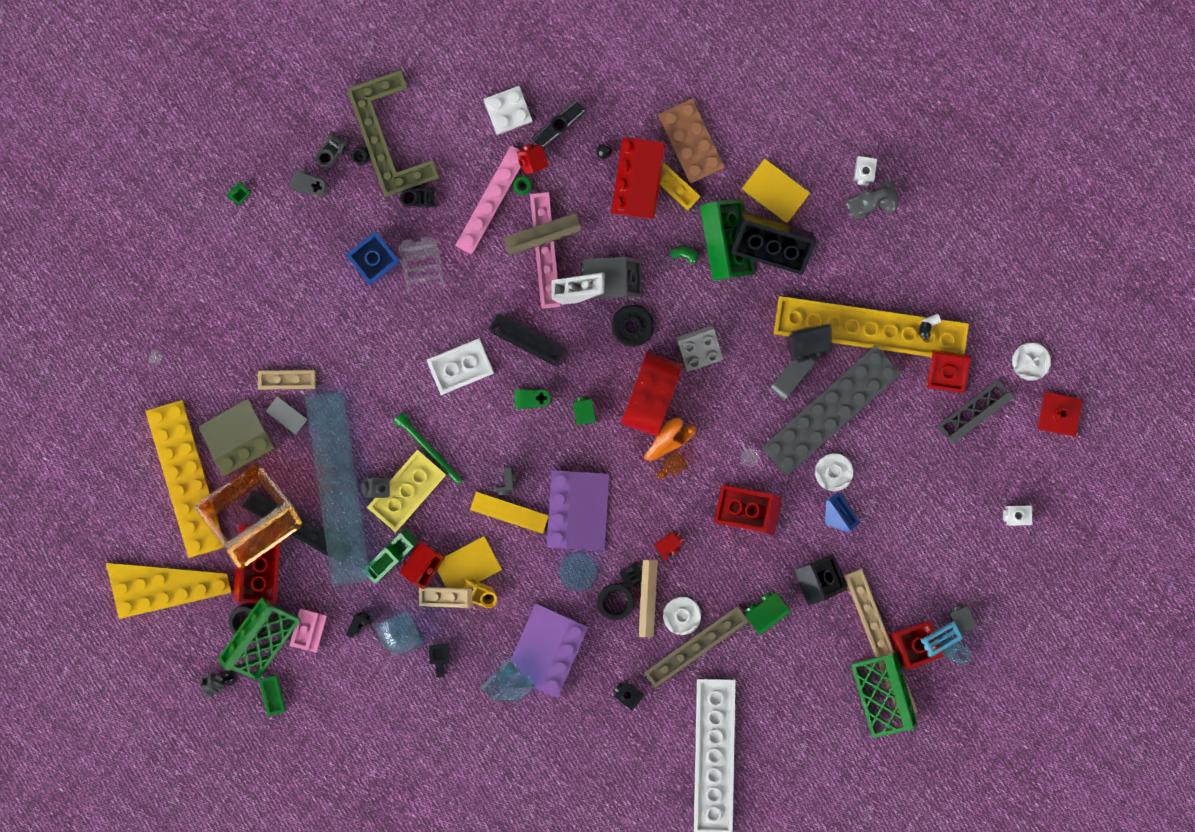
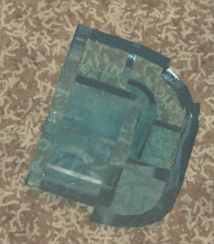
(399, 634)

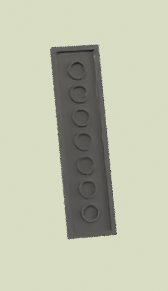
(831, 410)

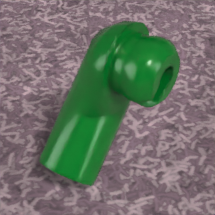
(686, 252)

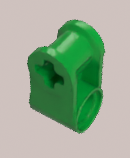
(528, 398)

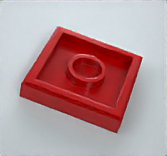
(948, 371)

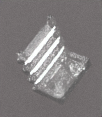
(423, 249)

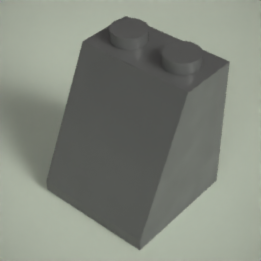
(621, 276)

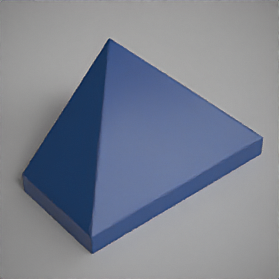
(839, 514)

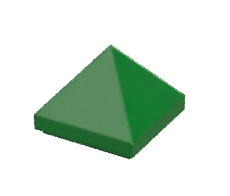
(238, 193)

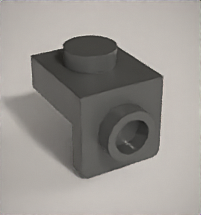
(509, 477)
(375, 488)

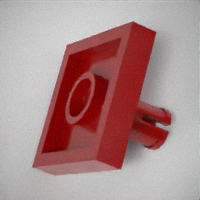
(1059, 414)

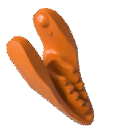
(666, 443)

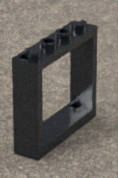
(527, 340)

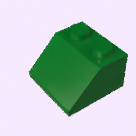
(766, 612)

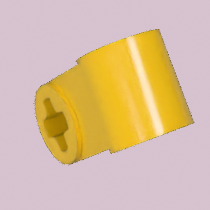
(479, 590)

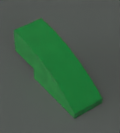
(391, 555)

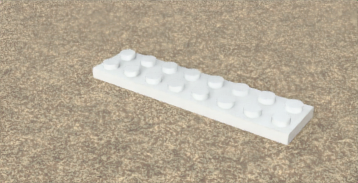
(714, 755)

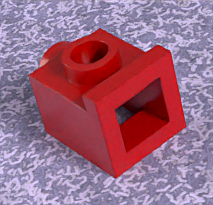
(669, 544)

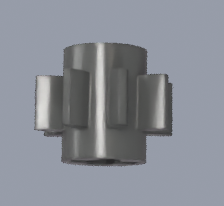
(211, 684)

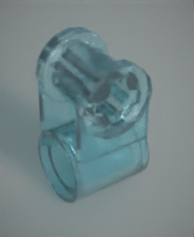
(951, 651)

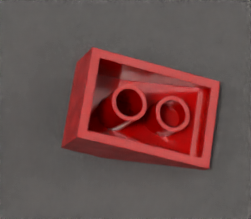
(748, 509)

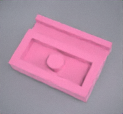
(308, 630)

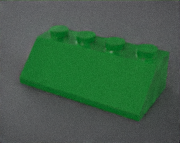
(719, 227)

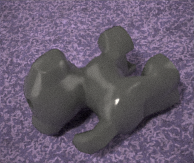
(868, 201)

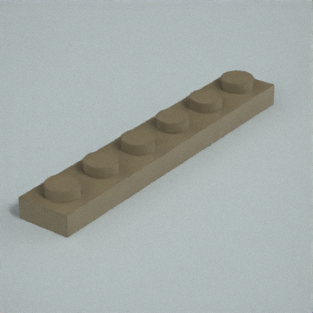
(696, 646)

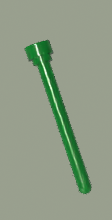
(403, 421)

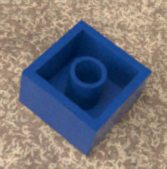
(373, 258)

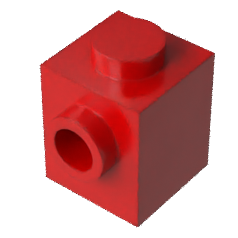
(532, 158)

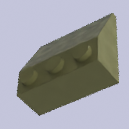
(236, 438)

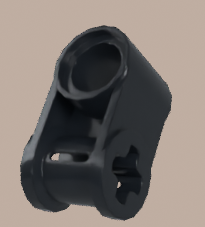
(420, 198)

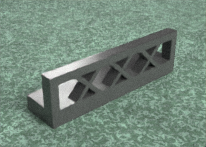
(975, 420)

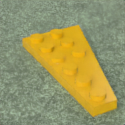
(155, 588)

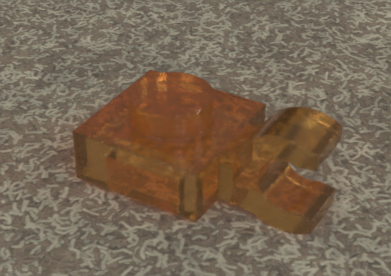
(673, 464)

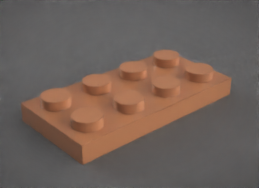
(691, 141)

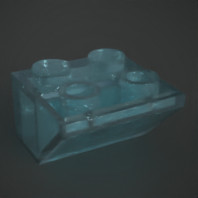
(507, 683)

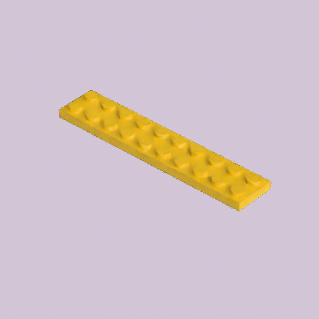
(870, 327)

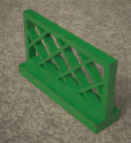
(248, 634)
(900, 691)

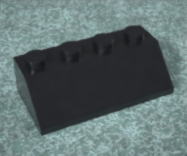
(772, 243)

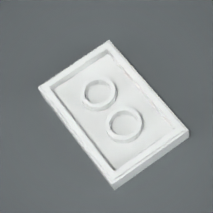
(460, 366)

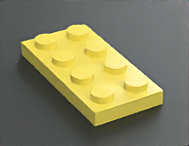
(407, 491)

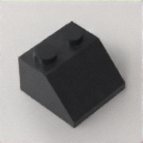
(810, 342)
(820, 580)

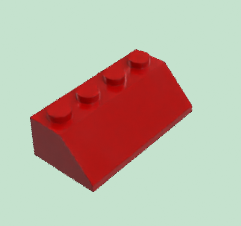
(638, 178)
(258, 577)

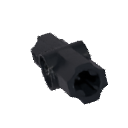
(568, 116)

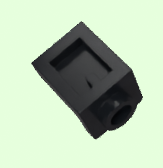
(355, 626)

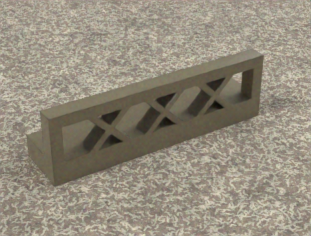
(542, 234)

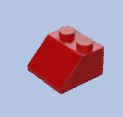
(909, 644)

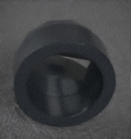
(603, 152)
(227, 673)

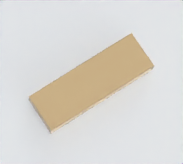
(286, 379)
(445, 597)

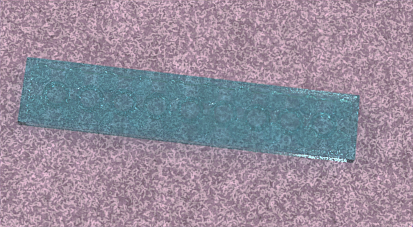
(337, 488)

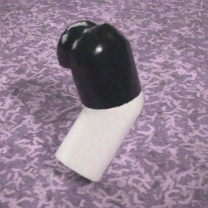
(926, 325)

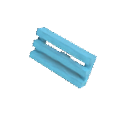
(928, 645)

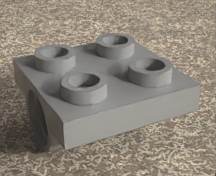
(699, 348)

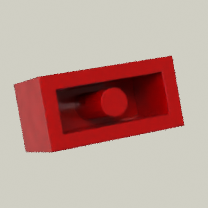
(421, 565)

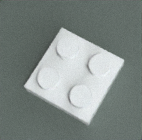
(508, 110)

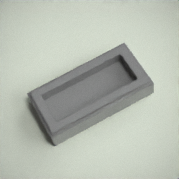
(286, 415)

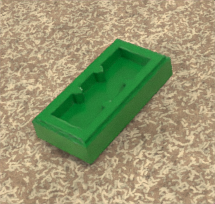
(272, 695)

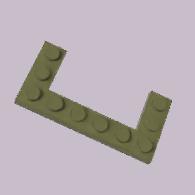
(361, 99)

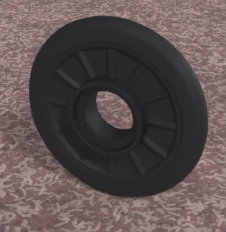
(628, 337)

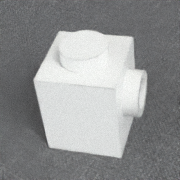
(865, 170)
(1018, 515)

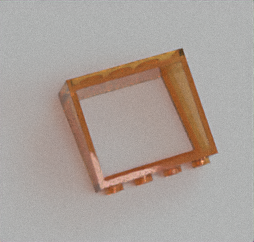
(262, 534)

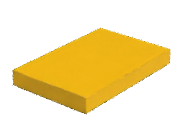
(775, 191)
(470, 561)

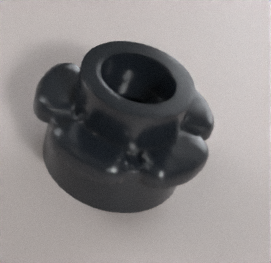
(365, 156)

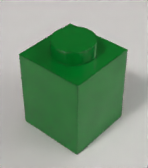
(584, 411)

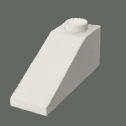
(577, 288)

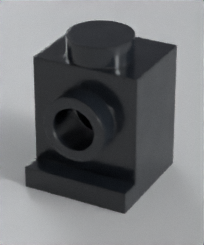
(631, 702)

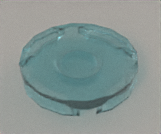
(577, 571)

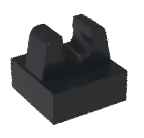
(632, 575)

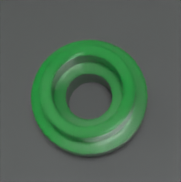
(527, 181)

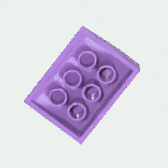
(577, 510)
(548, 648)

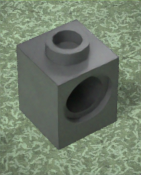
(962, 617)

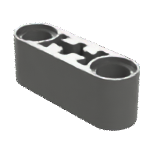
(791, 377)

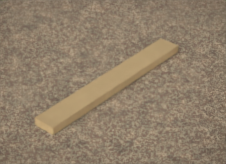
(871, 621)

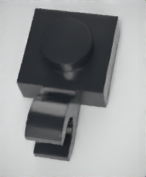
(439, 655)

